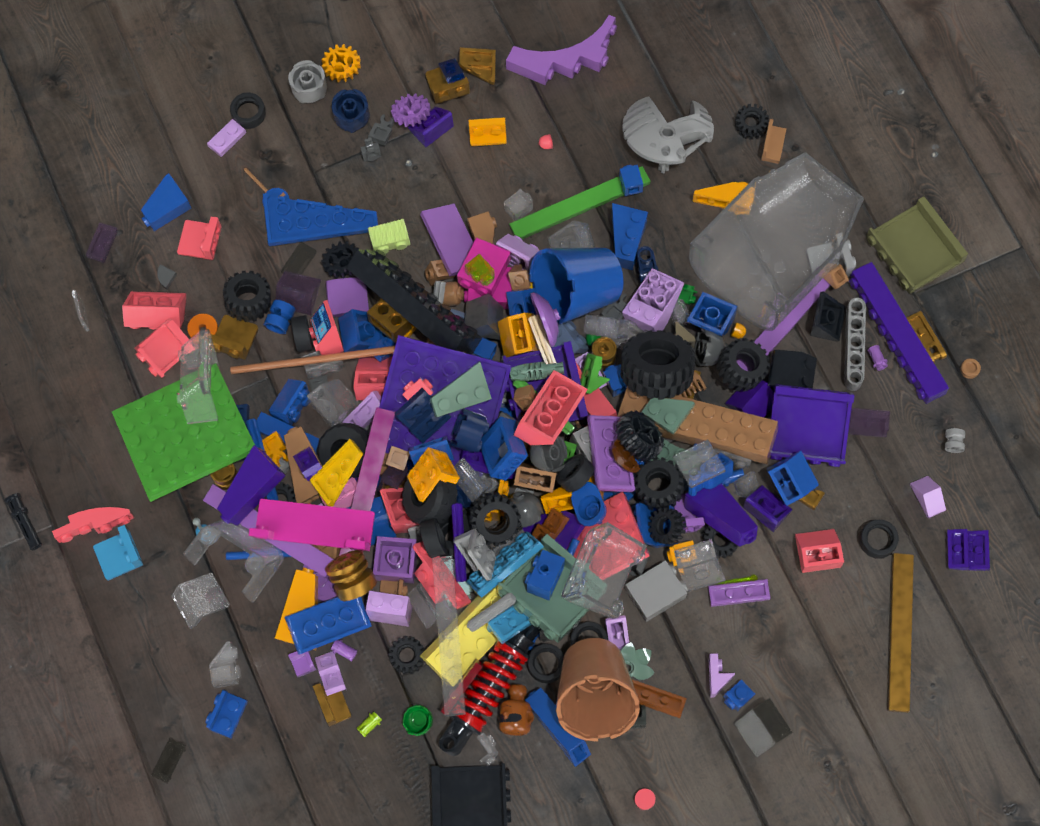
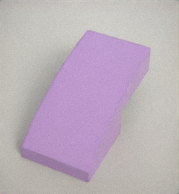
(330, 673)

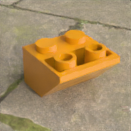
(517, 335)

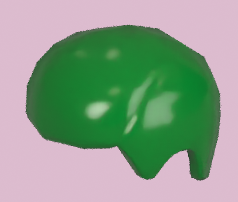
(417, 720)

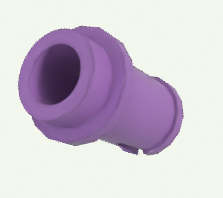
(877, 357)
(344, 650)

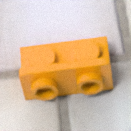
(487, 131)

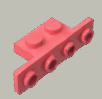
(426, 578)

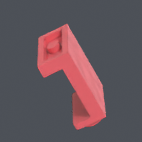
(161, 348)

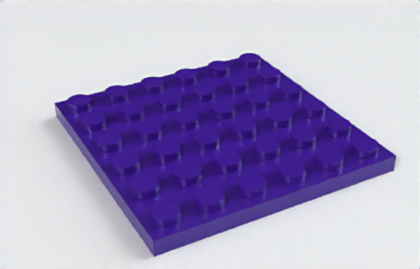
(440, 367)

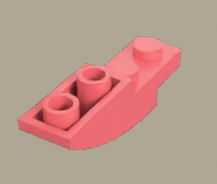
(100, 519)

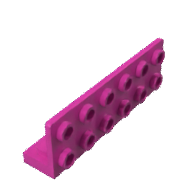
(314, 524)

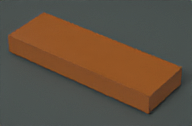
(659, 699)

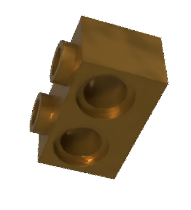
(387, 322)

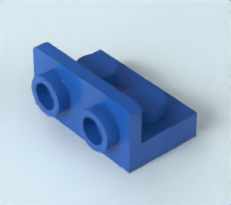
(226, 714)

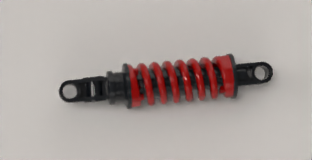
(488, 689)

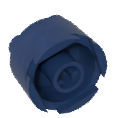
(350, 110)
(469, 431)

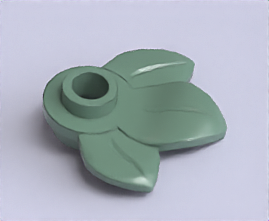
(637, 661)

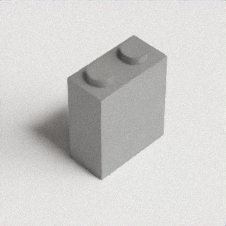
(656, 590)

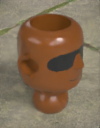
(516, 713)

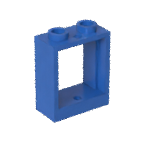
(501, 432)

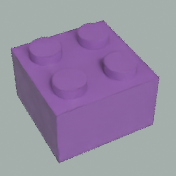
(395, 559)

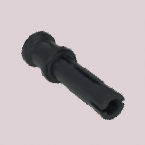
(19, 514)

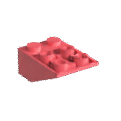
(370, 376)

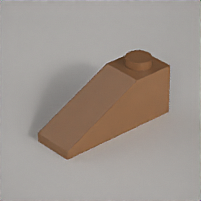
(483, 227)

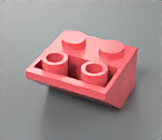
(819, 550)

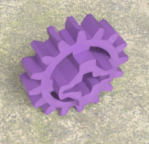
(410, 110)

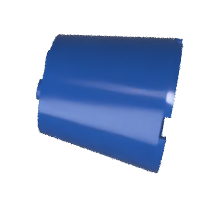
(576, 279)

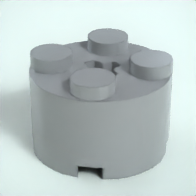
(307, 82)

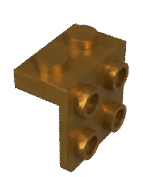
(441, 90)
(234, 337)

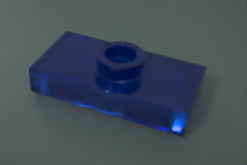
(451, 70)

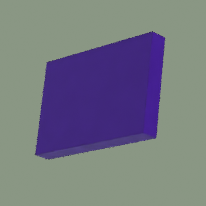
(571, 530)

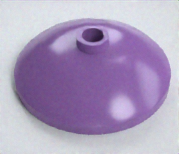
(547, 316)

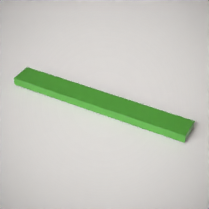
(571, 207)

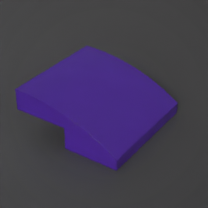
(968, 550)

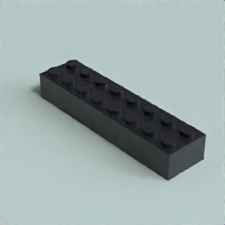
(413, 301)

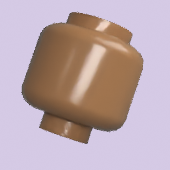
(453, 294)

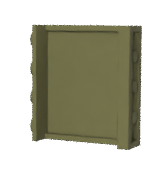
(917, 246)

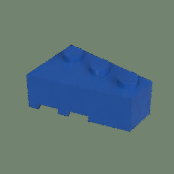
(627, 233)

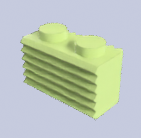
(389, 236)

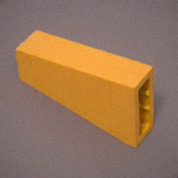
(300, 597)

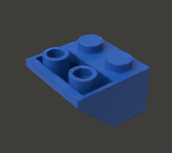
(290, 401)
(793, 477)

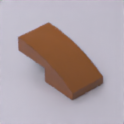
(552, 526)

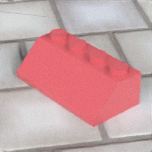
(550, 410)

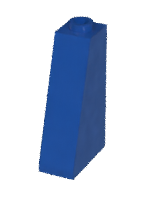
(545, 712)

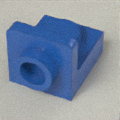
(738, 696)

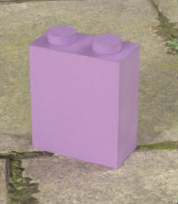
(389, 608)

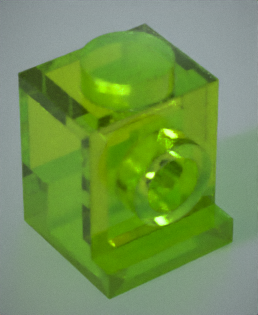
(480, 270)

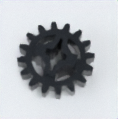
(340, 258)

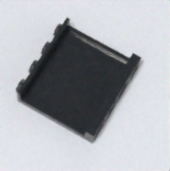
(470, 796)

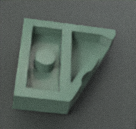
(668, 412)

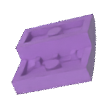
(346, 295)

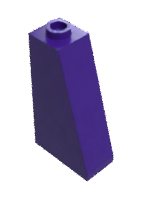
(252, 482)
(722, 514)

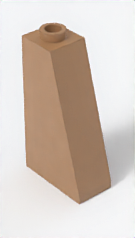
(295, 442)

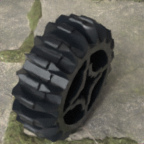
(639, 435)

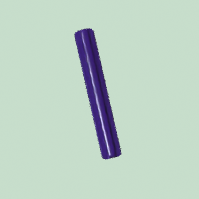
(458, 529)

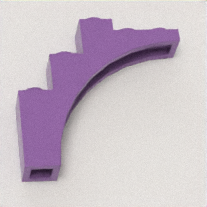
(568, 61)

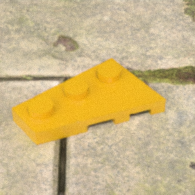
(336, 472)

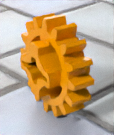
(340, 57)

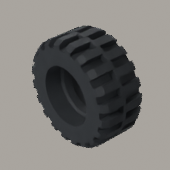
(661, 380)

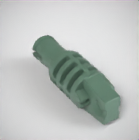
(534, 371)

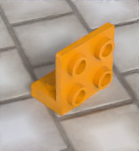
(429, 469)

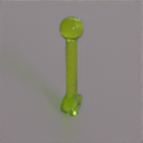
(752, 578)

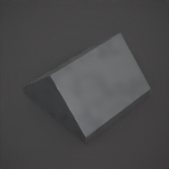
(483, 316)

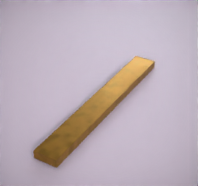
(901, 633)

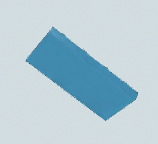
(508, 560)

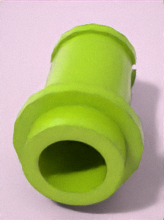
(369, 724)

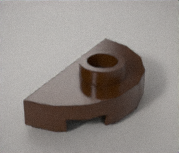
(623, 457)

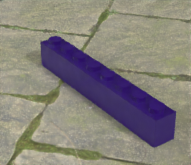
(899, 333)

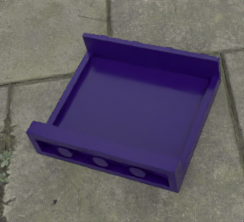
(562, 353)
(811, 422)

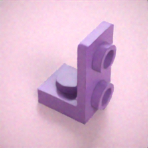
(692, 523)

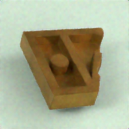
(478, 62)

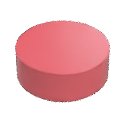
(644, 799)

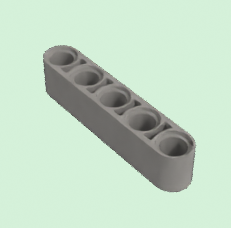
(851, 351)

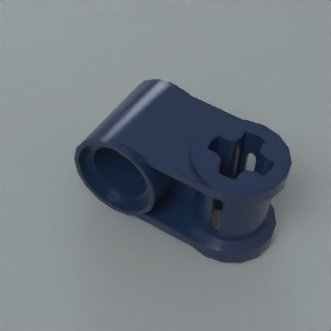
(645, 266)

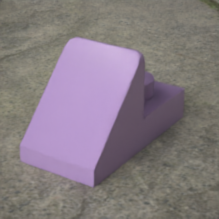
(717, 680)

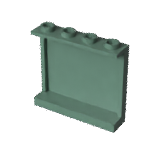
(555, 615)

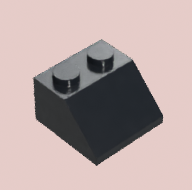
(792, 369)

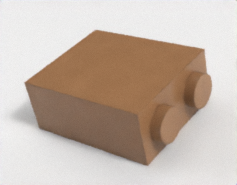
(533, 478)

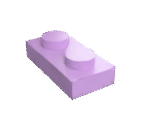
(226, 138)

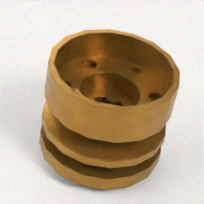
(351, 575)

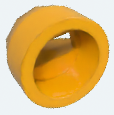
(738, 331)

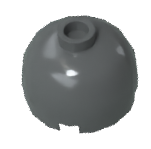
(709, 348)
(549, 457)
(528, 506)

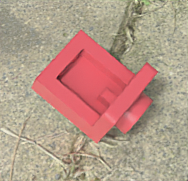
(412, 387)

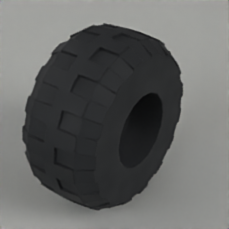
(335, 438)
(436, 505)

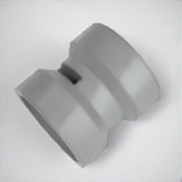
(955, 440)

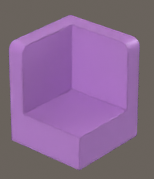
(302, 663)

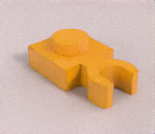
(274, 447)

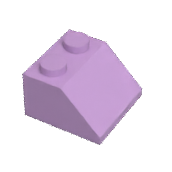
(520, 251)

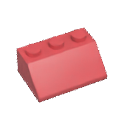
(153, 309)

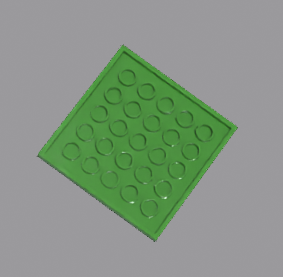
(177, 453)

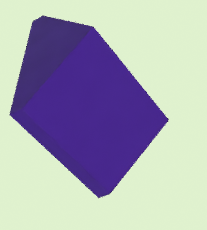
(435, 126)
(754, 401)
(767, 508)

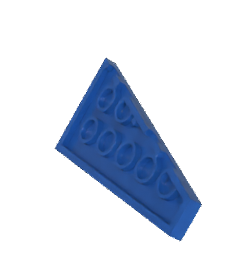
(307, 220)

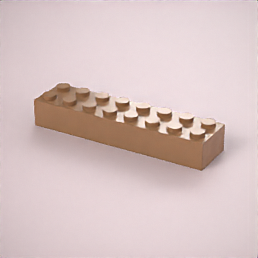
(723, 427)

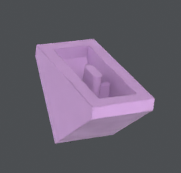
(929, 496)
(617, 631)

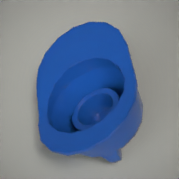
(589, 505)

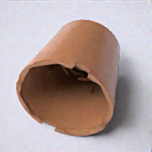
(596, 691)

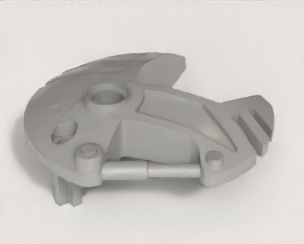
(662, 141)

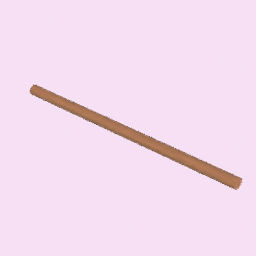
(312, 360)

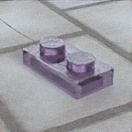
(101, 242)

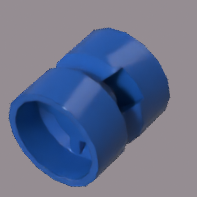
(279, 318)

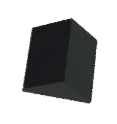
(828, 318)

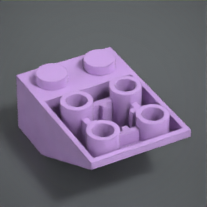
(653, 301)

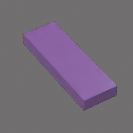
(739, 592)

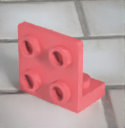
(200, 238)

